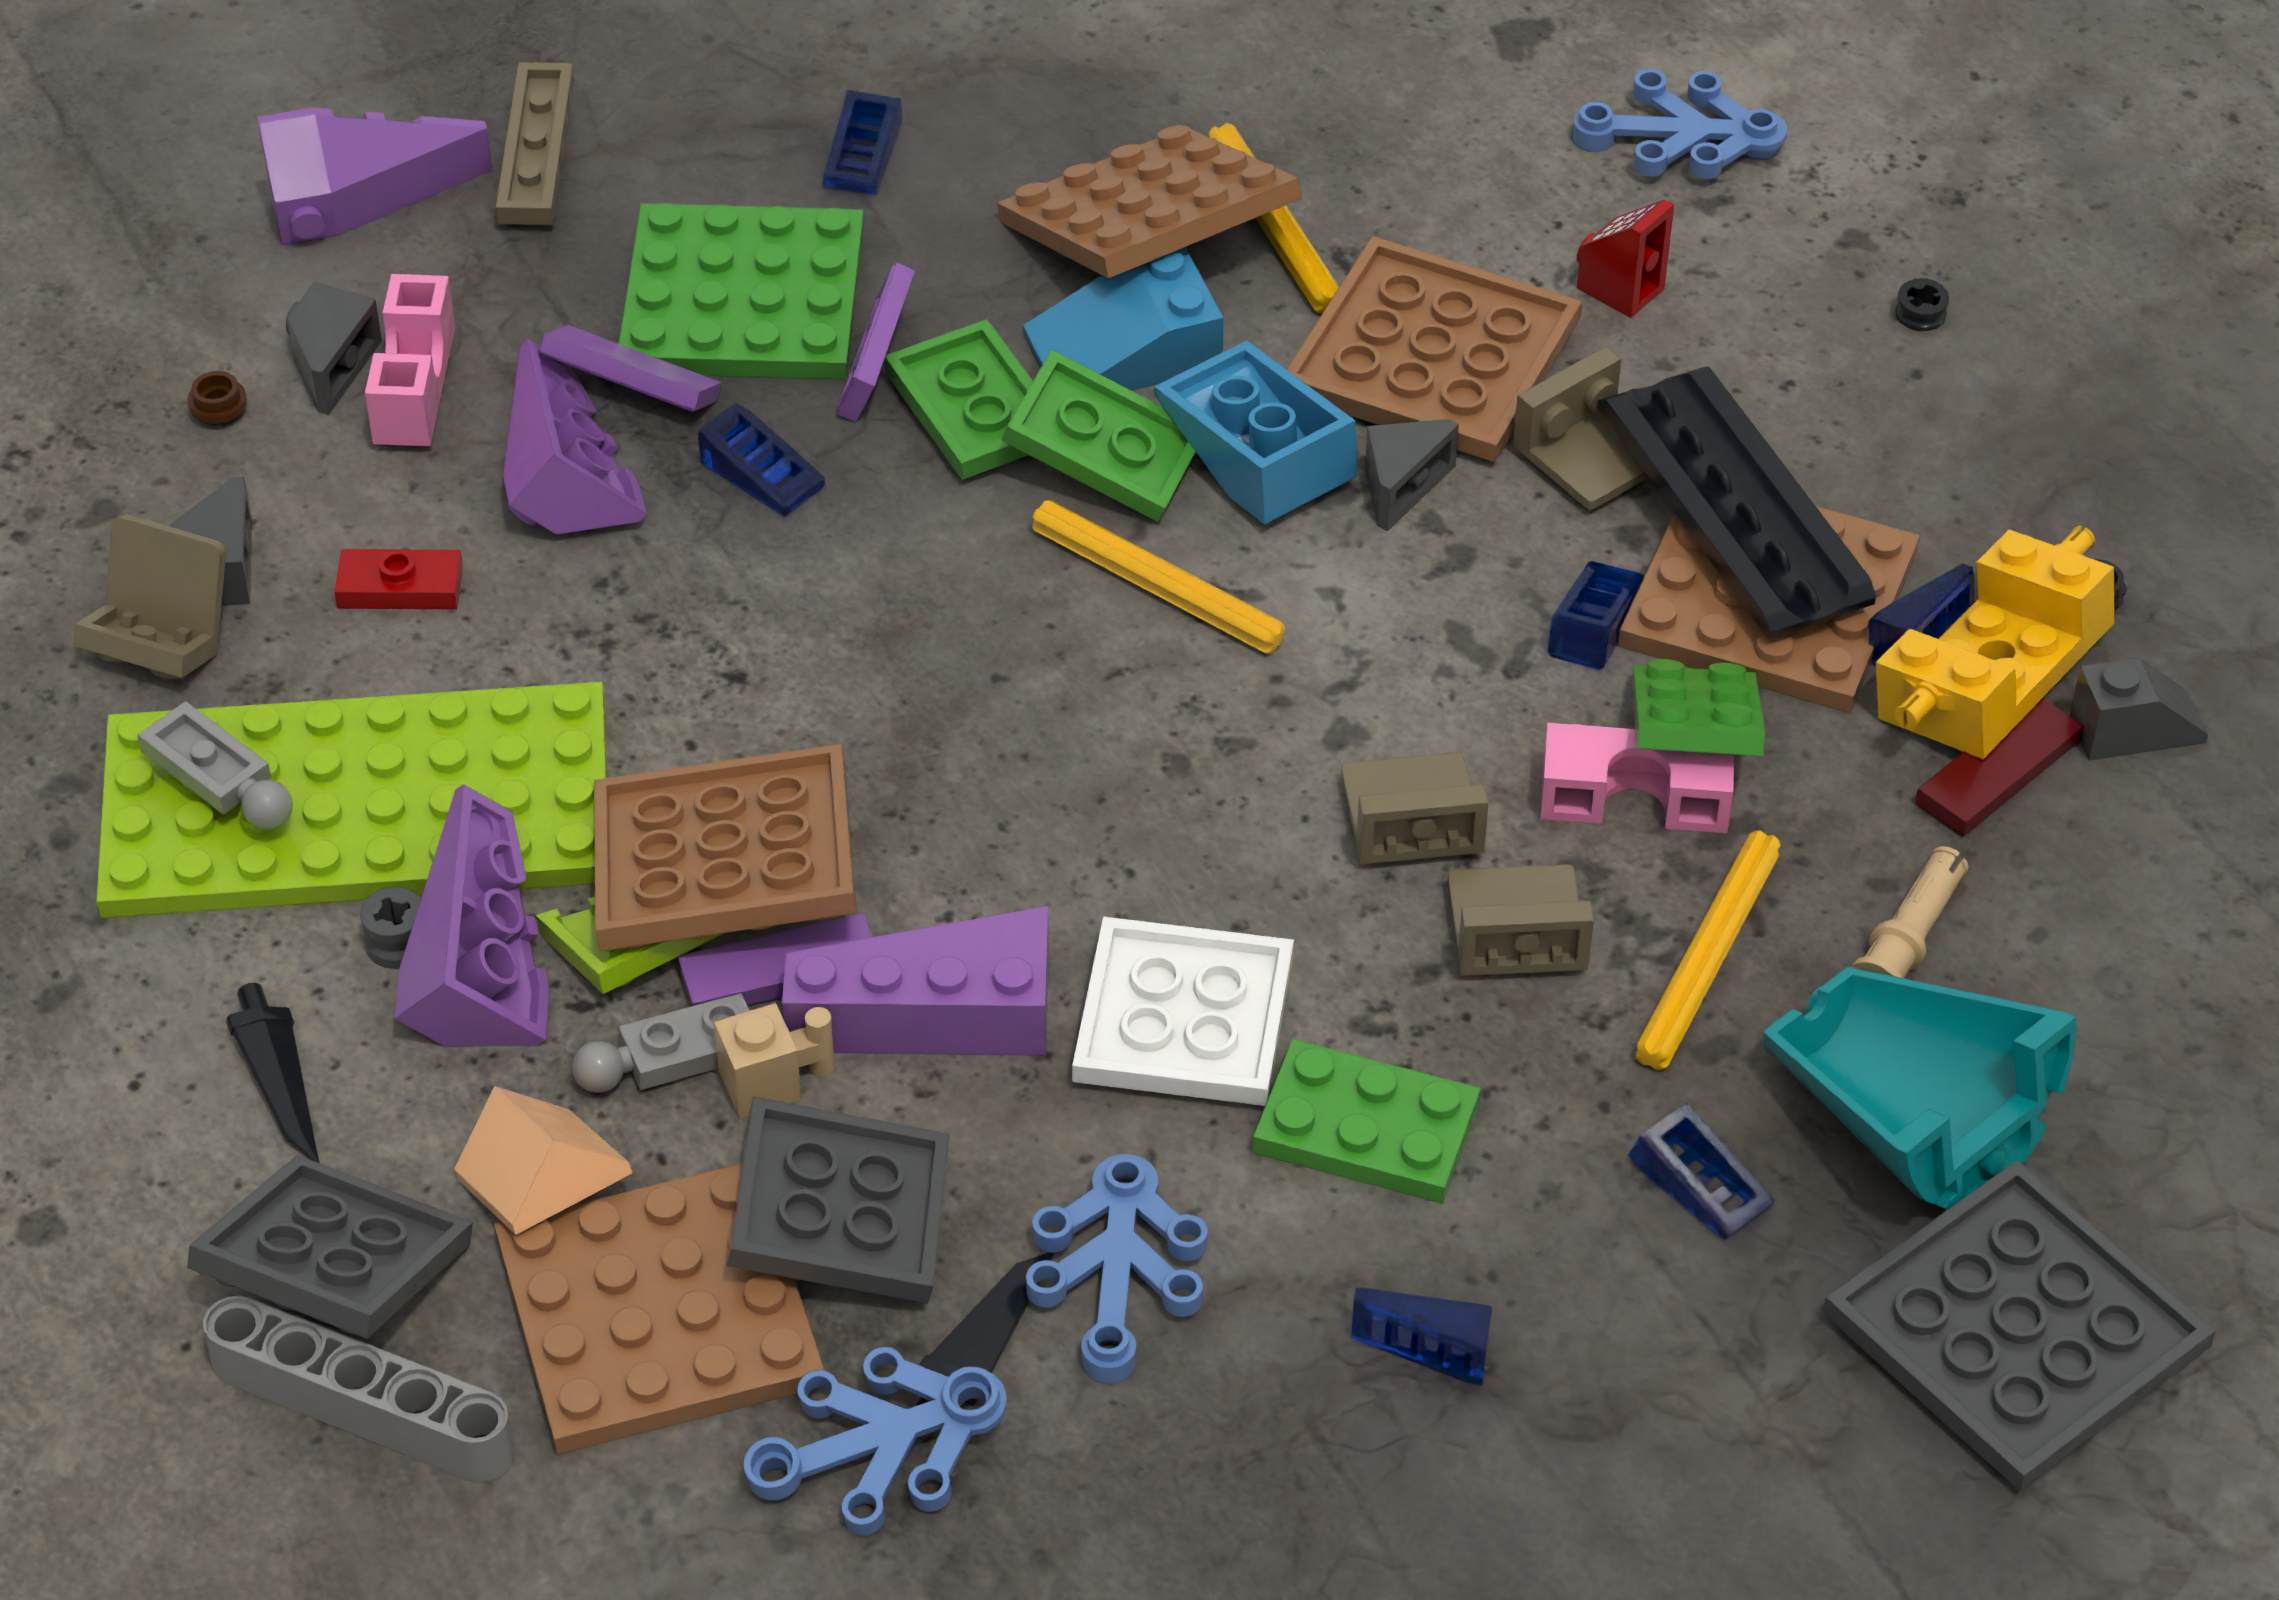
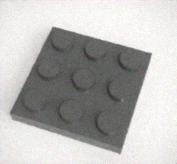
(839, 1200)
(330, 1246)

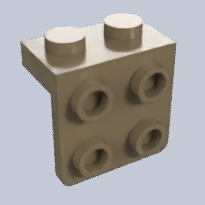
(158, 599)

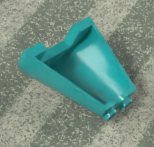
(1928, 1074)

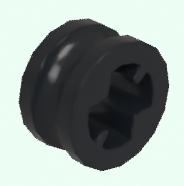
(1914, 294)

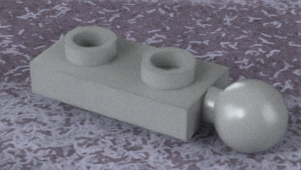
(216, 766)
(657, 1048)

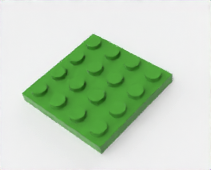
(745, 289)

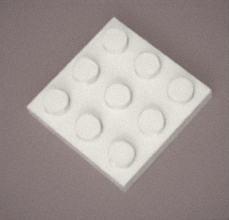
(1183, 1011)

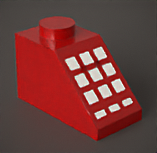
(1627, 258)

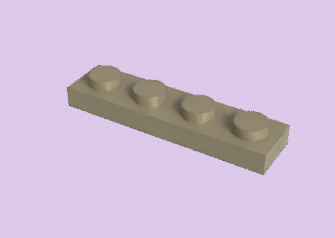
(535, 144)

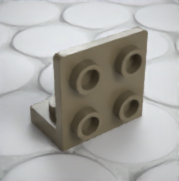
(1569, 435)
(1414, 808)
(1519, 920)

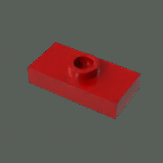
(398, 579)

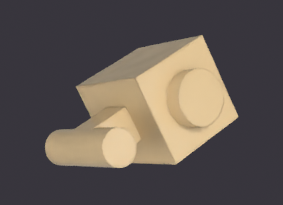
(764, 1058)

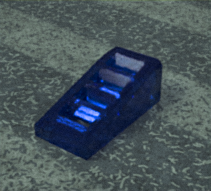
(870, 111)
(738, 431)
(1924, 610)
(1590, 620)
(1702, 1145)
(1425, 1330)

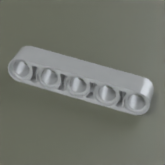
(259, 1351)

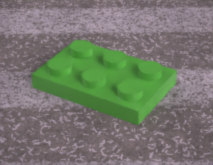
(963, 394)
(1101, 435)
(1697, 708)
(1367, 1121)

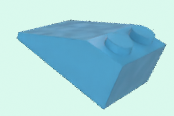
(1134, 324)
(1261, 430)

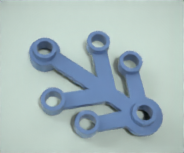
(1745, 132)
(1117, 1252)
(885, 1431)

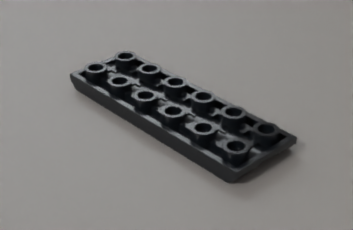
(1739, 502)

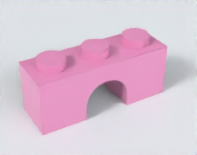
(410, 375)
(1594, 762)

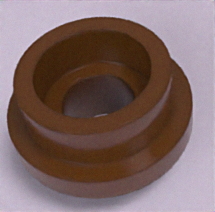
(216, 398)

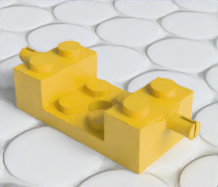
(2032, 613)

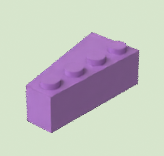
(930, 988)

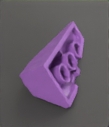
(349, 170)
(559, 458)
(470, 951)

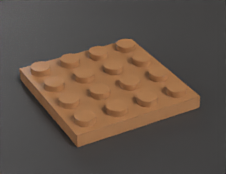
(1147, 200)
(1434, 343)
(1696, 619)
(722, 848)
(644, 1319)

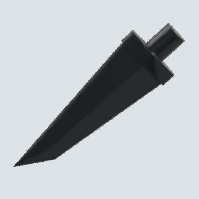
(272, 1055)
(987, 1328)

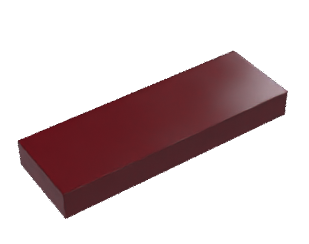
(1976, 787)

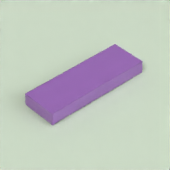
(875, 342)
(630, 368)
(758, 964)

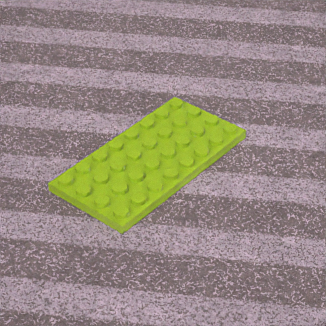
(365, 793)

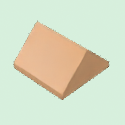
(534, 1160)

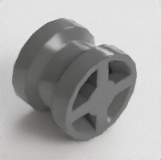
(378, 914)

